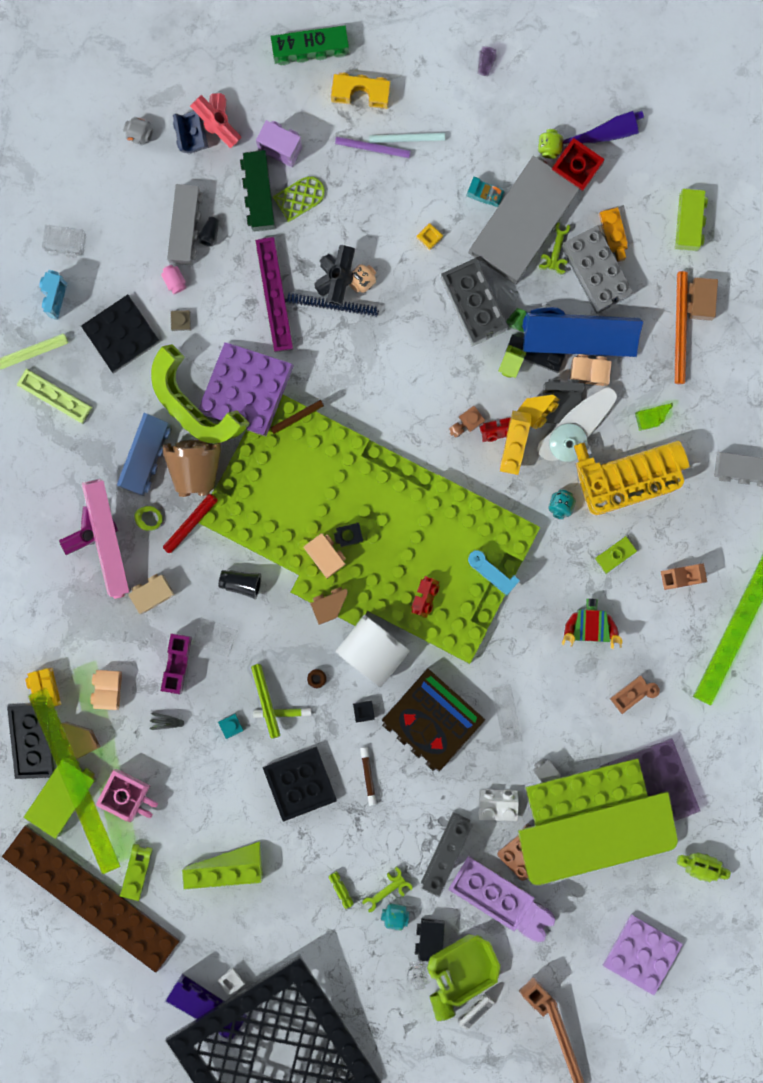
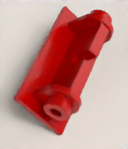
(491, 432)
(429, 588)

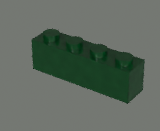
(258, 191)

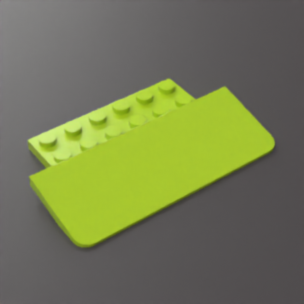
(594, 823)

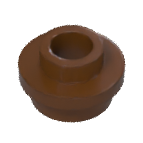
(316, 684)

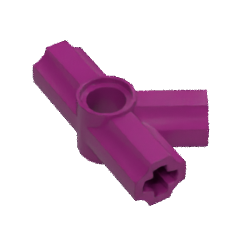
(76, 540)

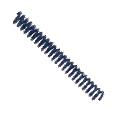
(316, 303)

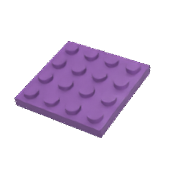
(246, 384)

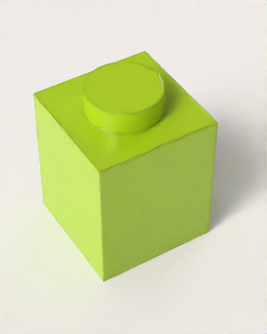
(511, 361)

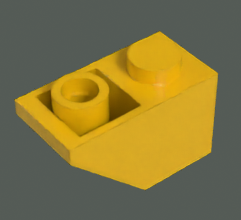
(539, 409)

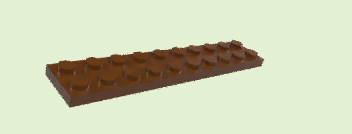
(90, 898)

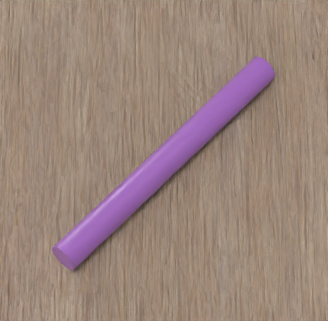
(372, 147)

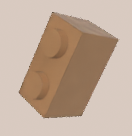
(703, 299)

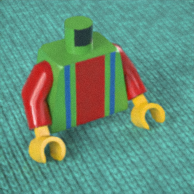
(591, 626)

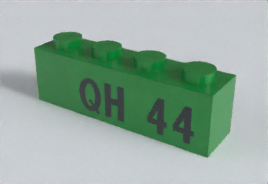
(310, 45)

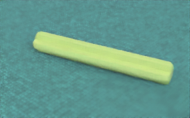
(33, 351)

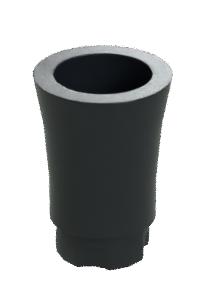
(240, 582)

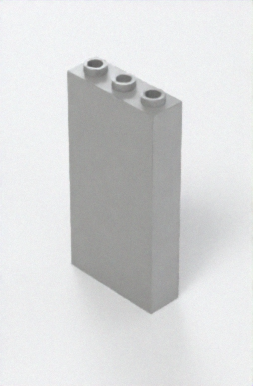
(524, 220)

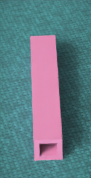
(105, 538)

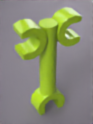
(553, 263)
(398, 882)

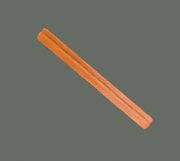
(681, 327)

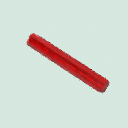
(190, 523)

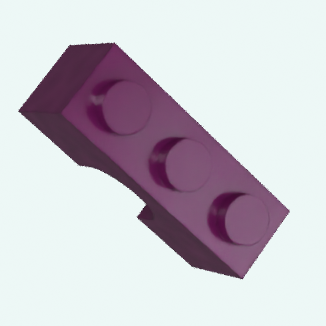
(177, 663)

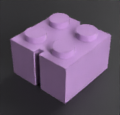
(279, 143)

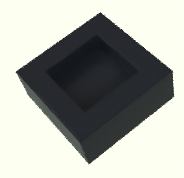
(363, 711)

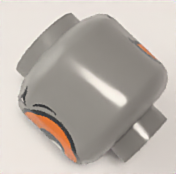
(138, 131)

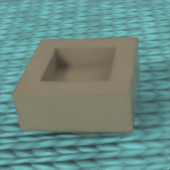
(180, 320)

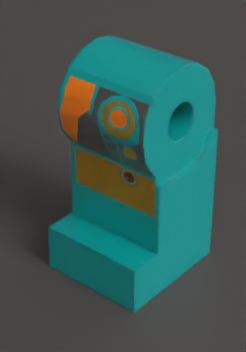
(485, 192)

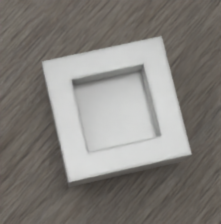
(231, 981)

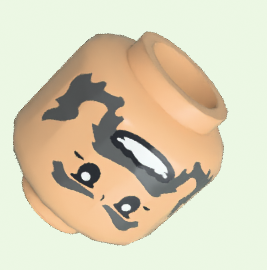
(363, 278)

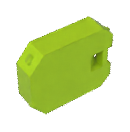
(470, 967)

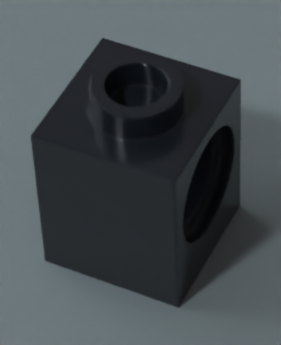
(355, 528)

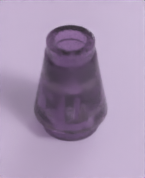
(486, 60)

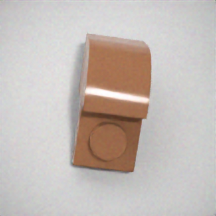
(684, 576)
(535, 995)

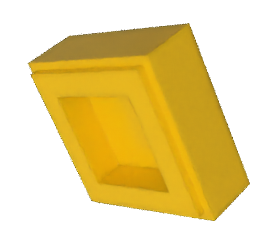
(429, 236)

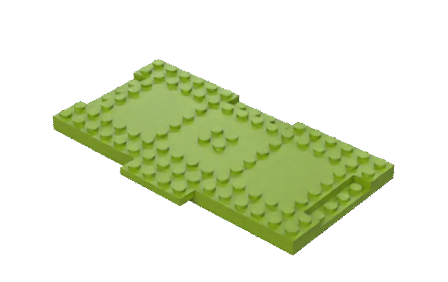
(412, 526)

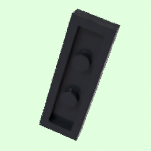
(549, 361)

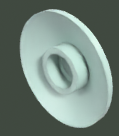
(559, 439)

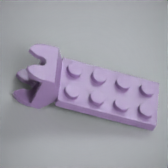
(501, 900)

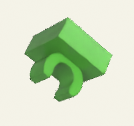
(516, 319)

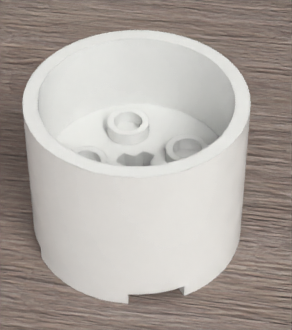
(372, 651)

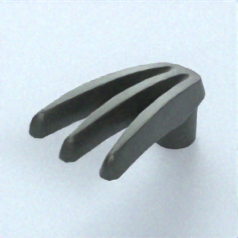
(171, 722)

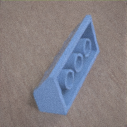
(144, 454)

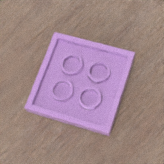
(642, 954)

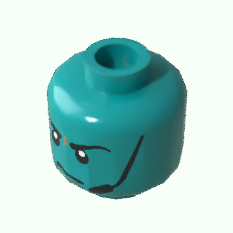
(562, 504)

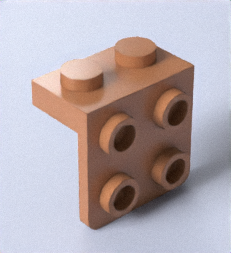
(512, 856)

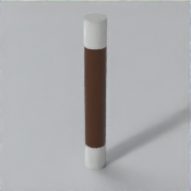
(368, 776)

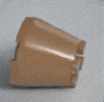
(192, 466)

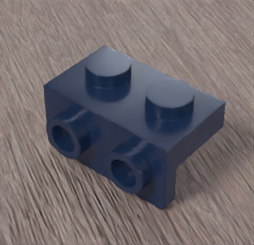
(190, 132)

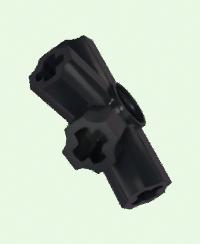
(338, 275)

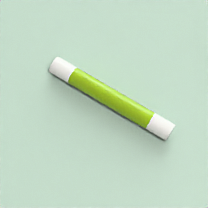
(284, 713)

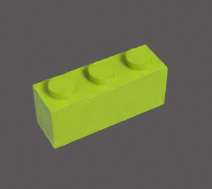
(690, 220)

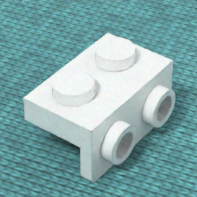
(498, 805)

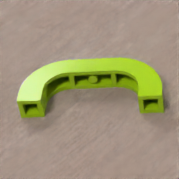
(180, 407)

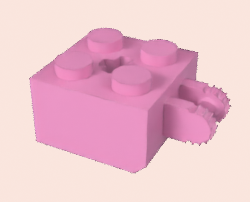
(136, 793)

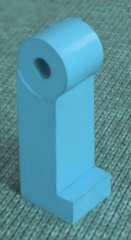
(492, 574)

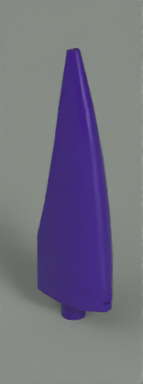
(613, 129)

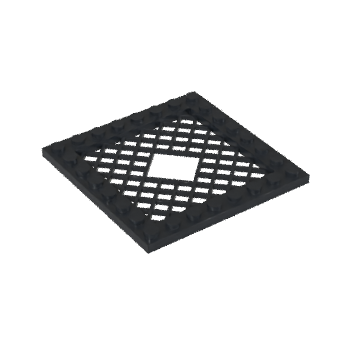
(294, 972)

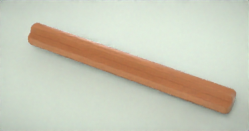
(564, 1041)

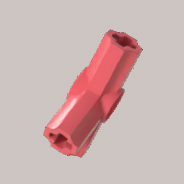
(215, 117)

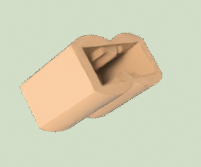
(591, 371)
(106, 690)

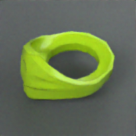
(141, 524)

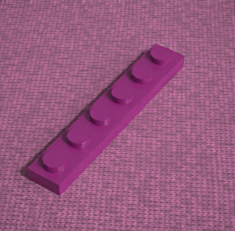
(274, 294)

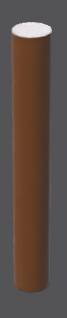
(296, 417)

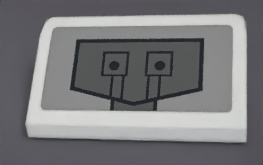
(476, 1011)

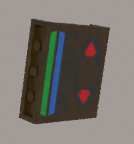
(432, 720)

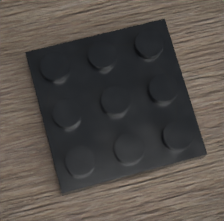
(120, 333)
(299, 784)

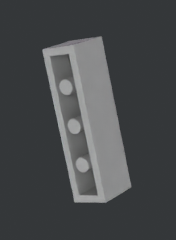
(183, 224)
(740, 468)

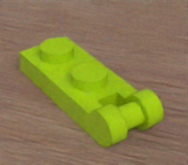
(136, 872)

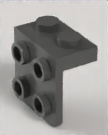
(569, 397)

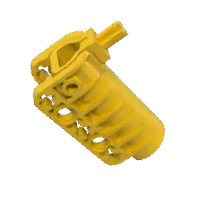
(630, 475)

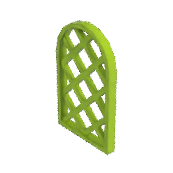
(289, 219)

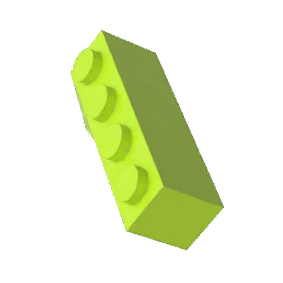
(226, 869)

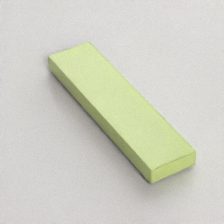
(54, 396)

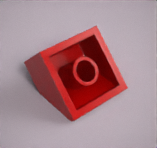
(578, 164)

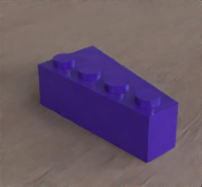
(196, 1001)

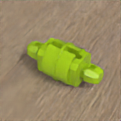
(702, 872)

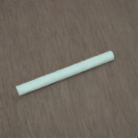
(406, 137)

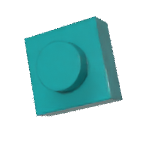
(230, 726)

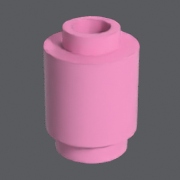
(173, 279)

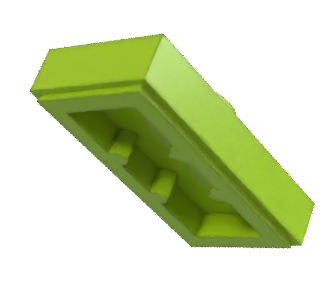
(615, 554)

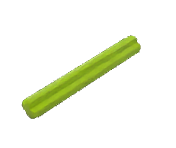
(265, 701)

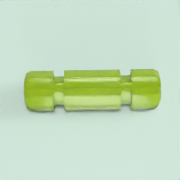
(341, 890)

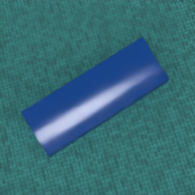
(582, 334)

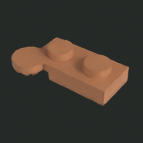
(634, 693)

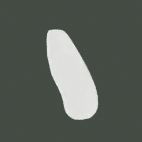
(585, 415)

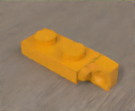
(614, 232)

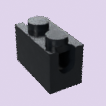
(431, 938)

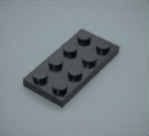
(29, 746)

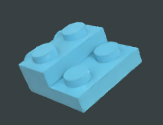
(54, 288)

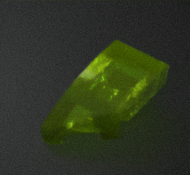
(652, 417)

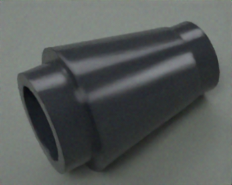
(209, 233)

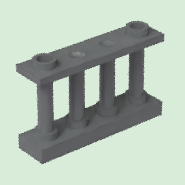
(446, 854)

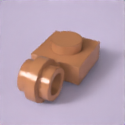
(470, 419)

